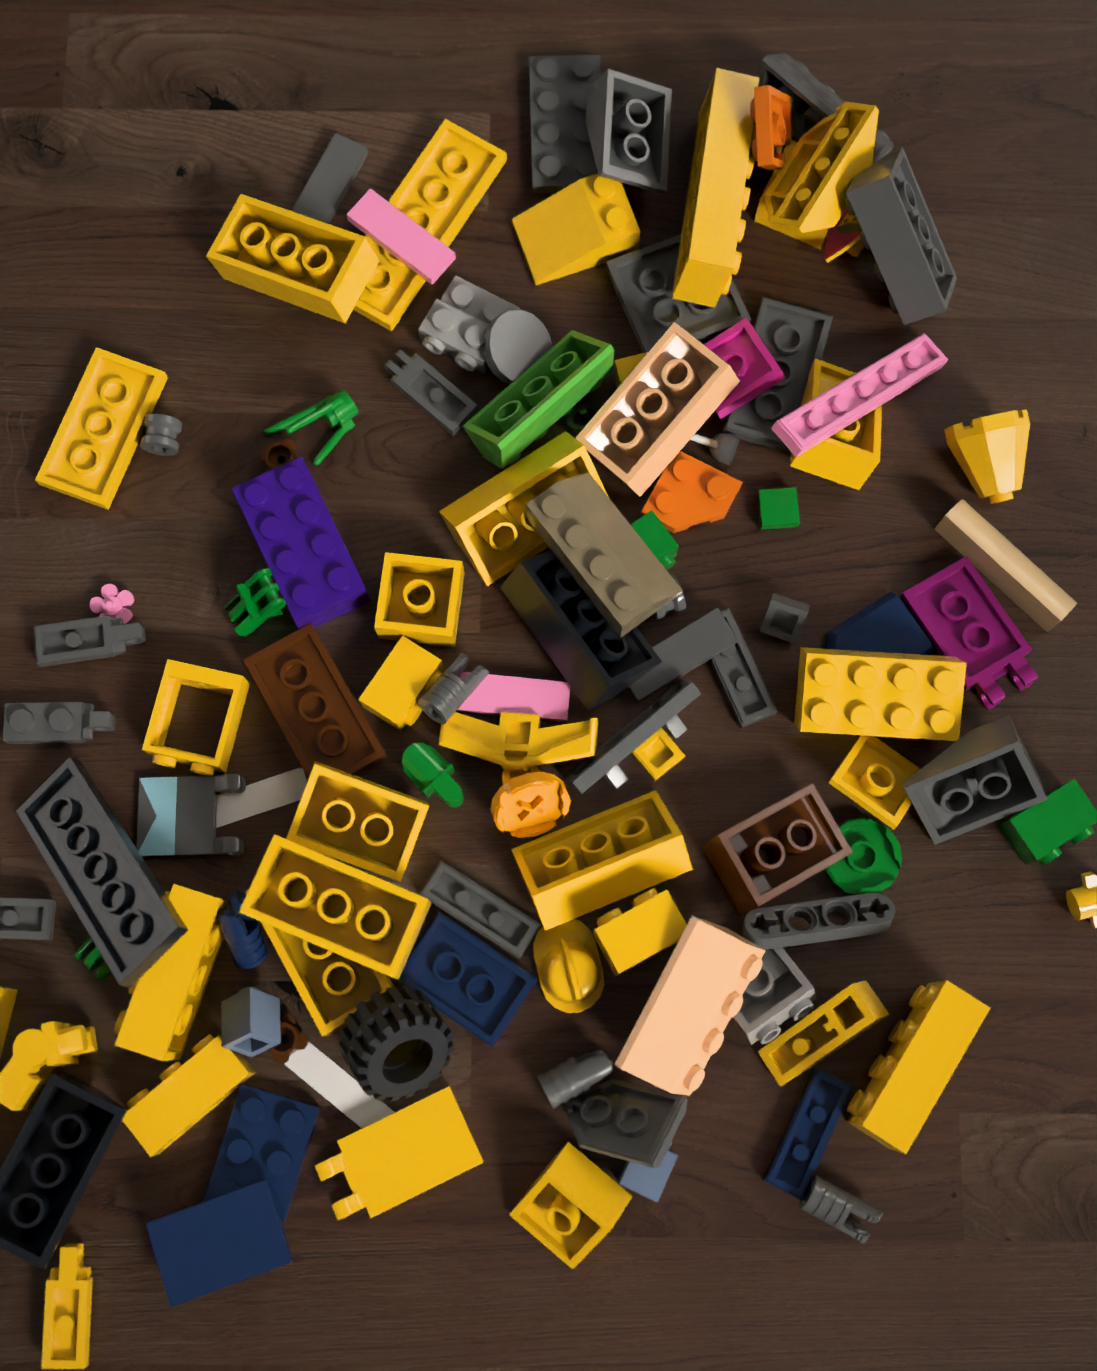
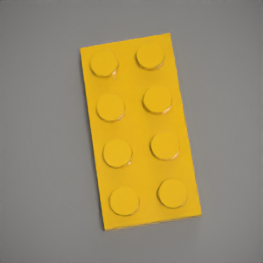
(101, 428)

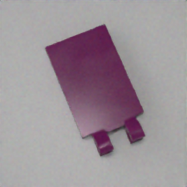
(970, 624)

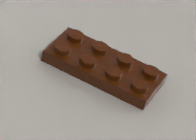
(314, 704)

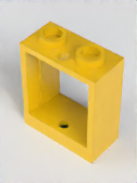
(203, 678)

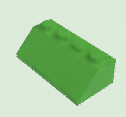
(540, 397)

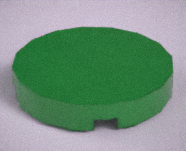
(873, 861)

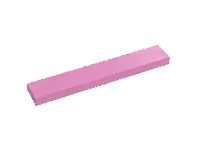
(859, 395)

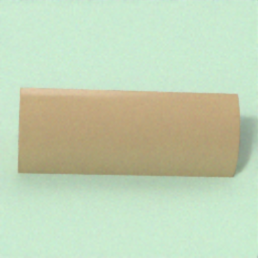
(1005, 565)

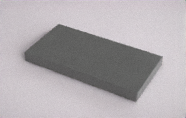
(794, 341)

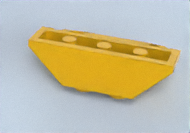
(820, 168)

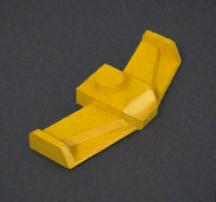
(519, 740)

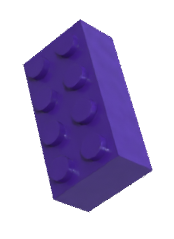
(301, 544)

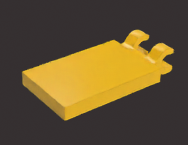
(403, 1155)

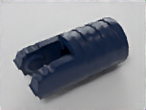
(242, 934)

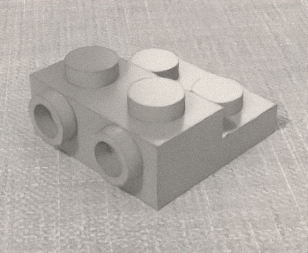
(459, 322)
(774, 997)

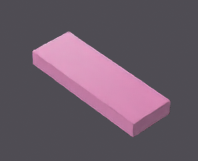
(401, 236)
(519, 695)

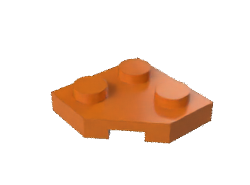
(774, 128)
(691, 494)

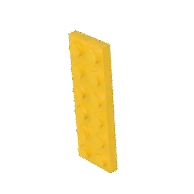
(439, 198)

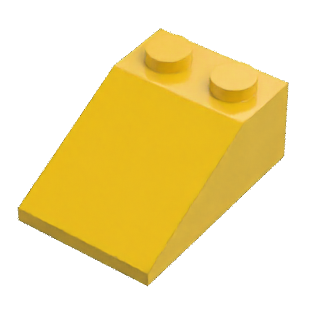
(577, 229)
(850, 453)

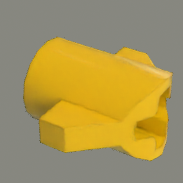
(1083, 899)

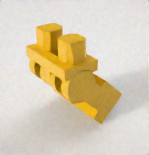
(36, 1056)

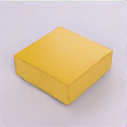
(658, 754)

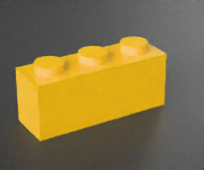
(185, 1094)

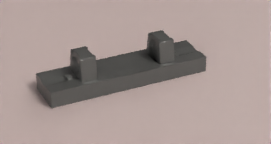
(658, 714)

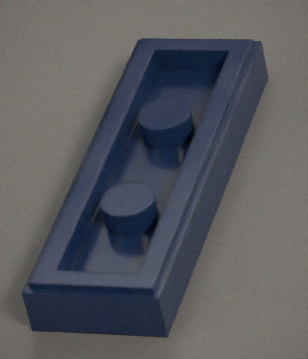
(808, 1133)

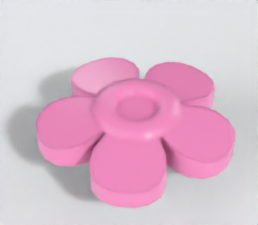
(113, 603)

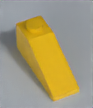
(823, 1032)

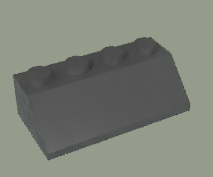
(809, 97)
(902, 237)

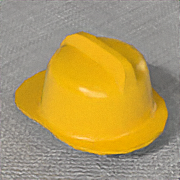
(569, 966)

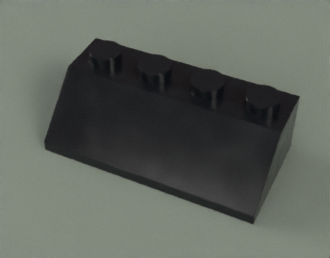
(575, 631)
(53, 1165)

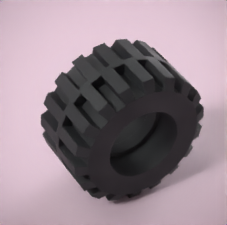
(395, 1043)

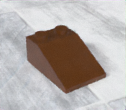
(776, 849)

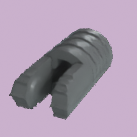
(450, 691)
(574, 1076)
(833, 1206)

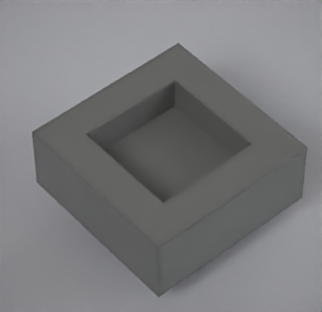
(784, 618)

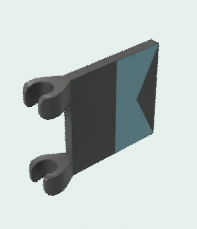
(181, 814)

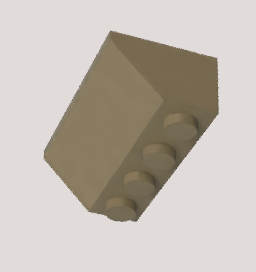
(602, 552)

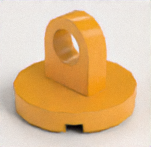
(529, 802)

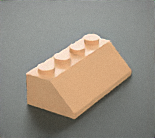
(658, 408)
(691, 1007)

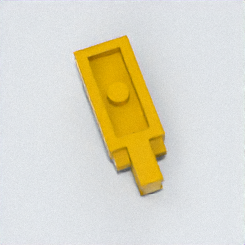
(67, 1312)

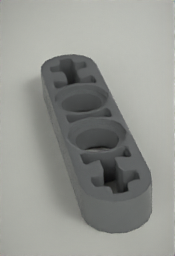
(816, 915)

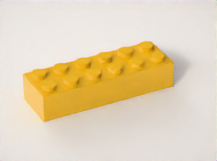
(717, 191)

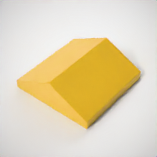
(874, 779)

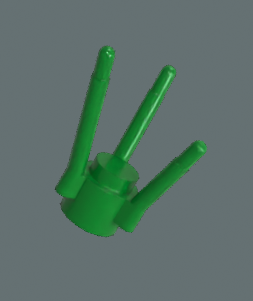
(334, 409)

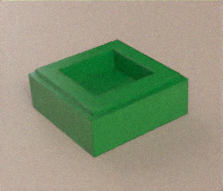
(778, 508)

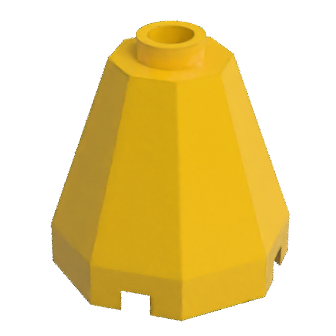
(992, 452)

